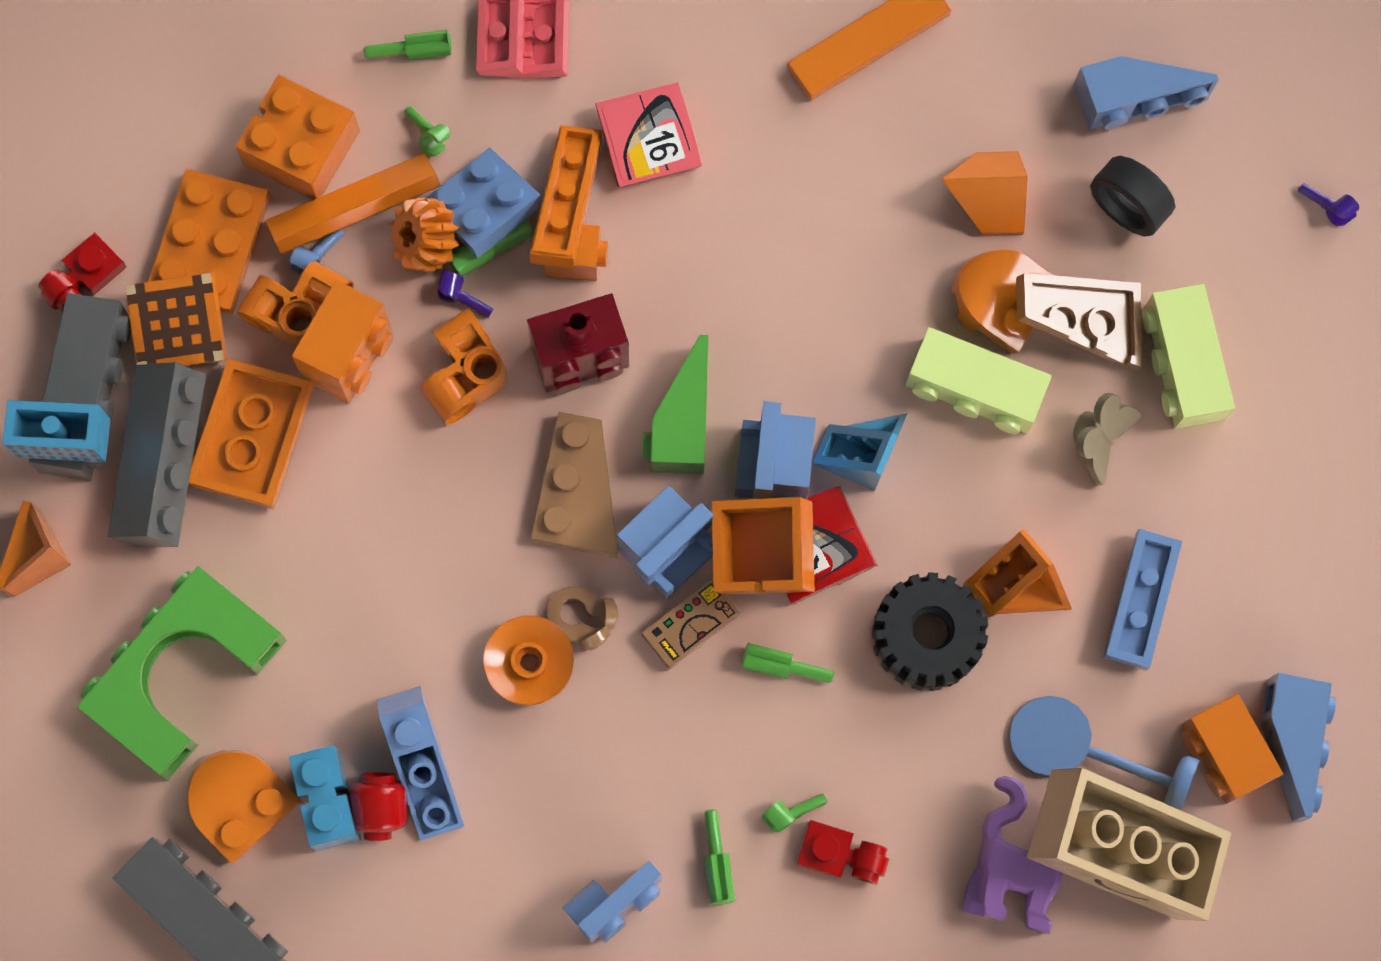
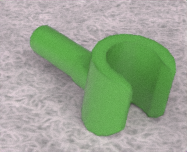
(431, 136)
(780, 817)

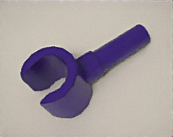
(1339, 211)
(450, 291)

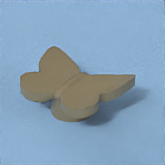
(1098, 429)

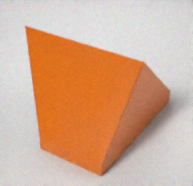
(992, 191)
(31, 552)
(1019, 580)

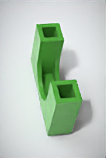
(122, 696)

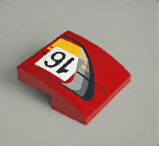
(837, 543)

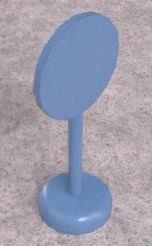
(1058, 736)

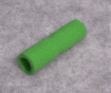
(465, 261)

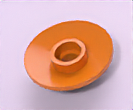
(526, 637)

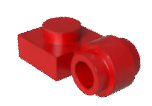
(90, 265)
(828, 850)

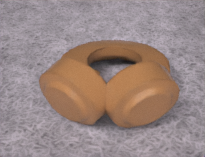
(603, 609)

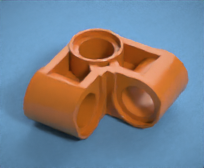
(276, 309)
(455, 388)

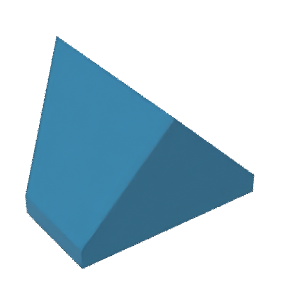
(859, 449)

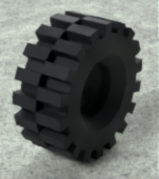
(918, 663)

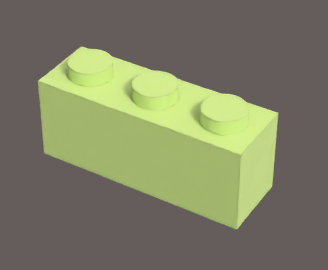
(1188, 356)
(978, 382)

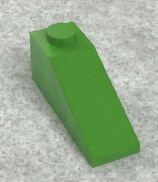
(680, 421)

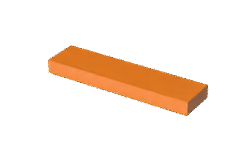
(864, 43)
(566, 197)
(353, 203)

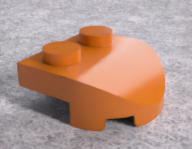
(988, 296)
(237, 800)

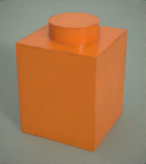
(590, 255)

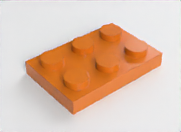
(212, 232)
(250, 433)

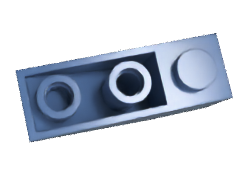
(1134, 87)
(1294, 729)
(419, 762)

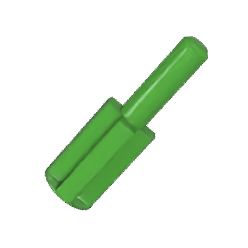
(415, 46)
(781, 663)
(717, 864)

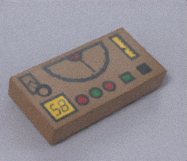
(690, 624)

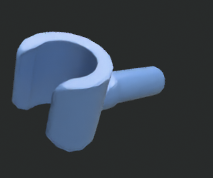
(302, 257)

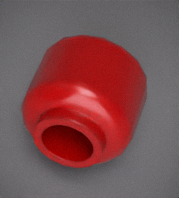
(378, 805)

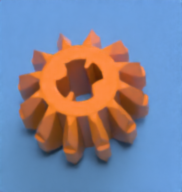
(423, 234)

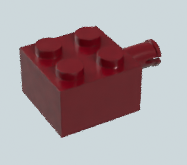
(579, 344)

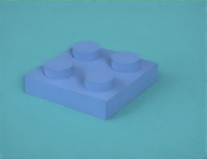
(487, 201)

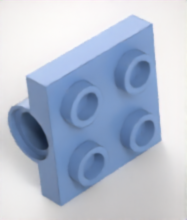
(602, 914)

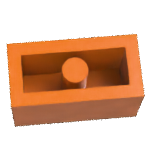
(1230, 749)

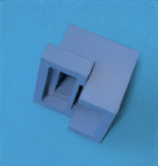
(775, 455)
(667, 541)

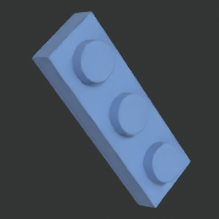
(1142, 599)

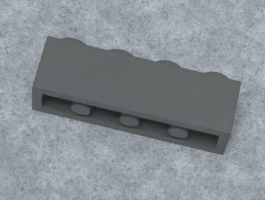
(85, 366)
(157, 455)
(191, 908)

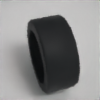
(1132, 195)

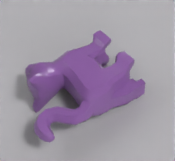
(1006, 867)

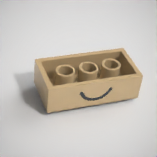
(1129, 844)

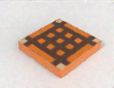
(176, 320)

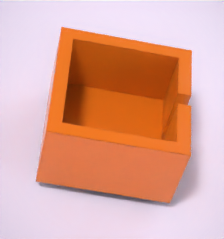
(298, 138)
(343, 342)
(763, 546)

